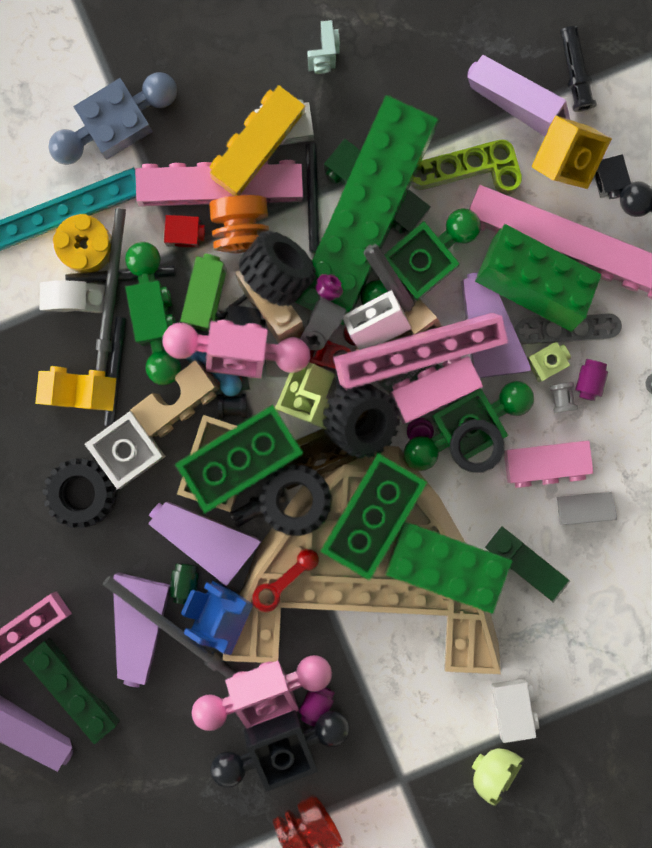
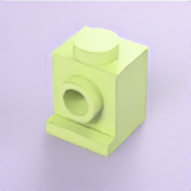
(539, 363)

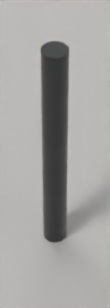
(312, 197)
(124, 274)
(115, 364)

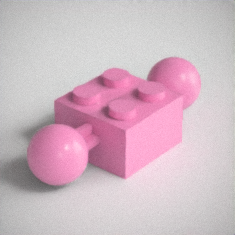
(236, 348)
(261, 693)

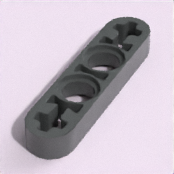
(567, 336)

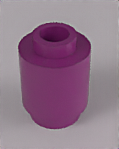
(591, 380)
(315, 705)

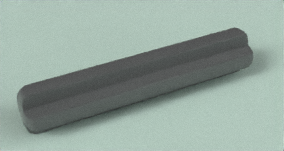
(388, 276)

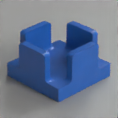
(217, 616)

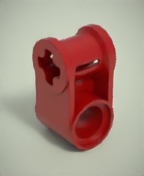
(325, 356)

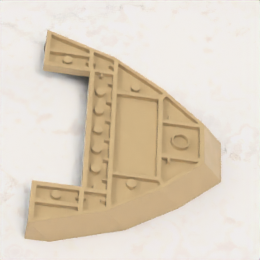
(332, 586)

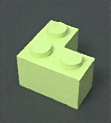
(306, 394)

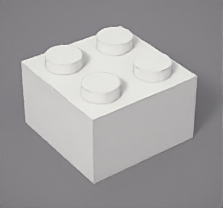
(124, 450)

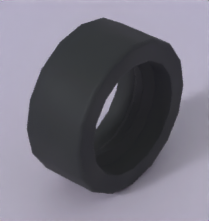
(498, 446)

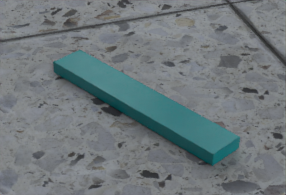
(52, 213)

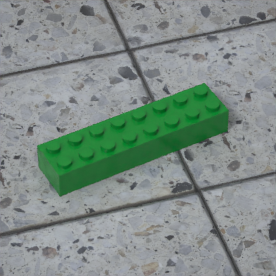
(371, 199)

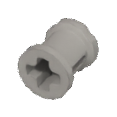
(563, 397)

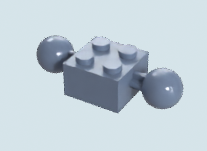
(112, 118)

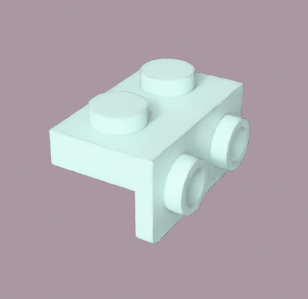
(325, 59)

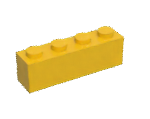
(257, 141)

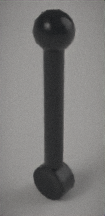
(221, 315)

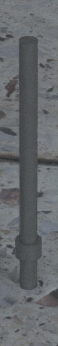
(104, 344)
(212, 659)

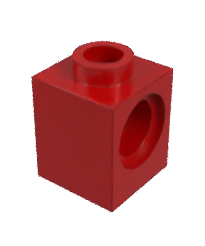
(183, 231)

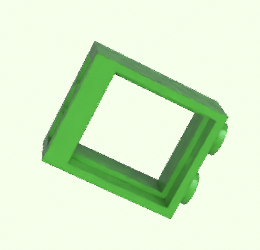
(204, 292)

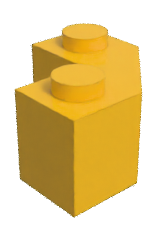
(74, 390)

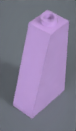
(516, 94)
(501, 359)
(208, 542)
(134, 632)
(33, 736)

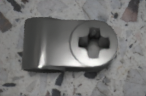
(322, 323)

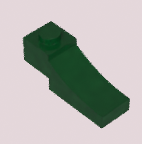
(528, 564)

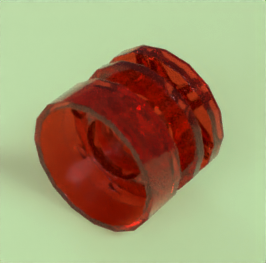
(311, 829)

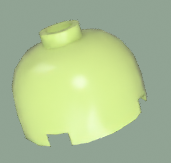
(495, 773)

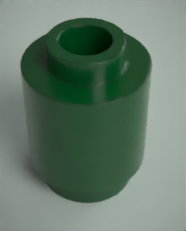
(182, 581)

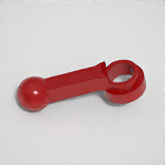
(306, 561)

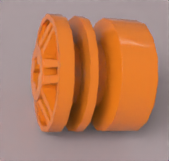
(239, 221)

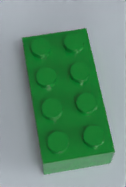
(538, 278)
(239, 458)
(373, 516)
(448, 567)

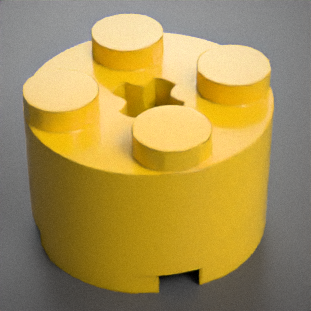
(68, 239)

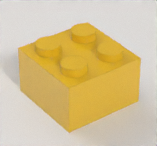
(571, 152)

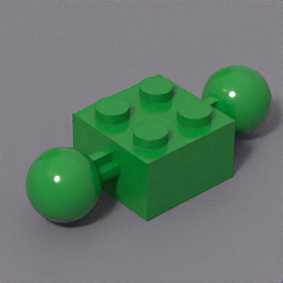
(423, 258)
(150, 311)
(514, 399)

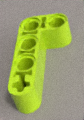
(463, 170)

